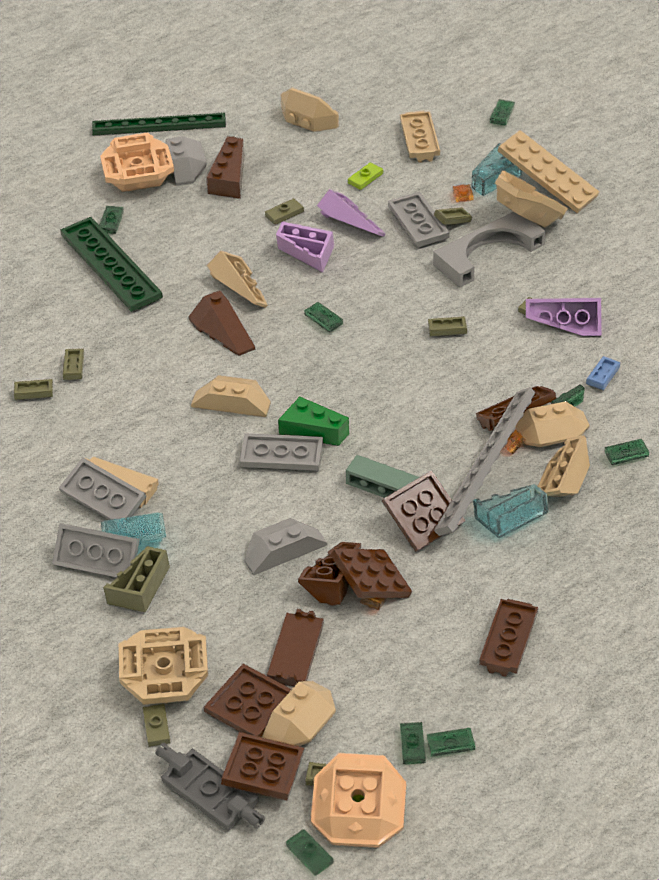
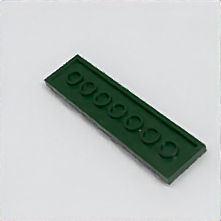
(111, 264)

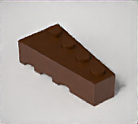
(227, 170)

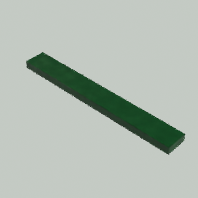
(158, 124)

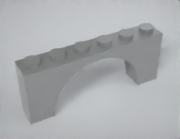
(512, 228)

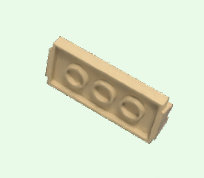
(420, 135)
(138, 480)

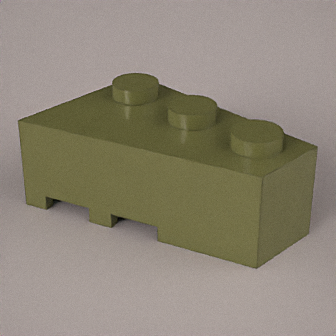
(140, 581)

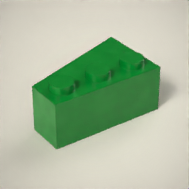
(314, 420)

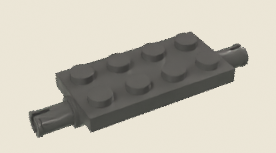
(200, 784)

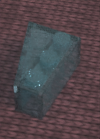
(489, 169)
(511, 511)
(143, 527)

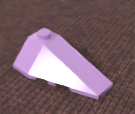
(343, 209)
(570, 314)

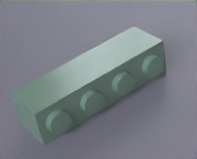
(376, 477)

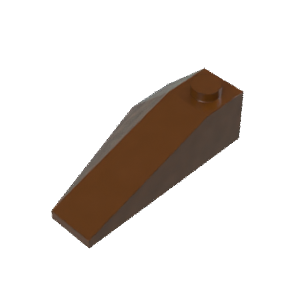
(219, 320)
(325, 579)

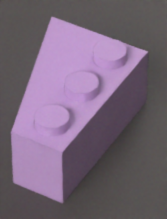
(306, 244)

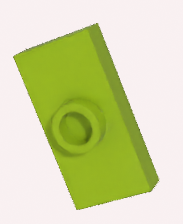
(365, 176)

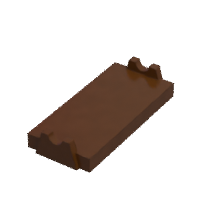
(491, 416)
(508, 636)
(295, 647)

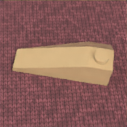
(236, 275)

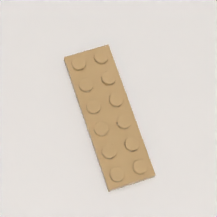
(548, 171)

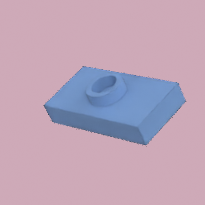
(603, 373)

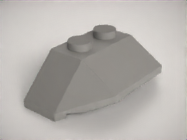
(187, 159)
(281, 544)

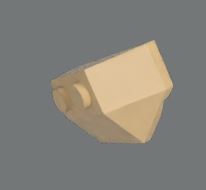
(308, 111)
(232, 396)
(552, 424)
(566, 469)
(301, 714)

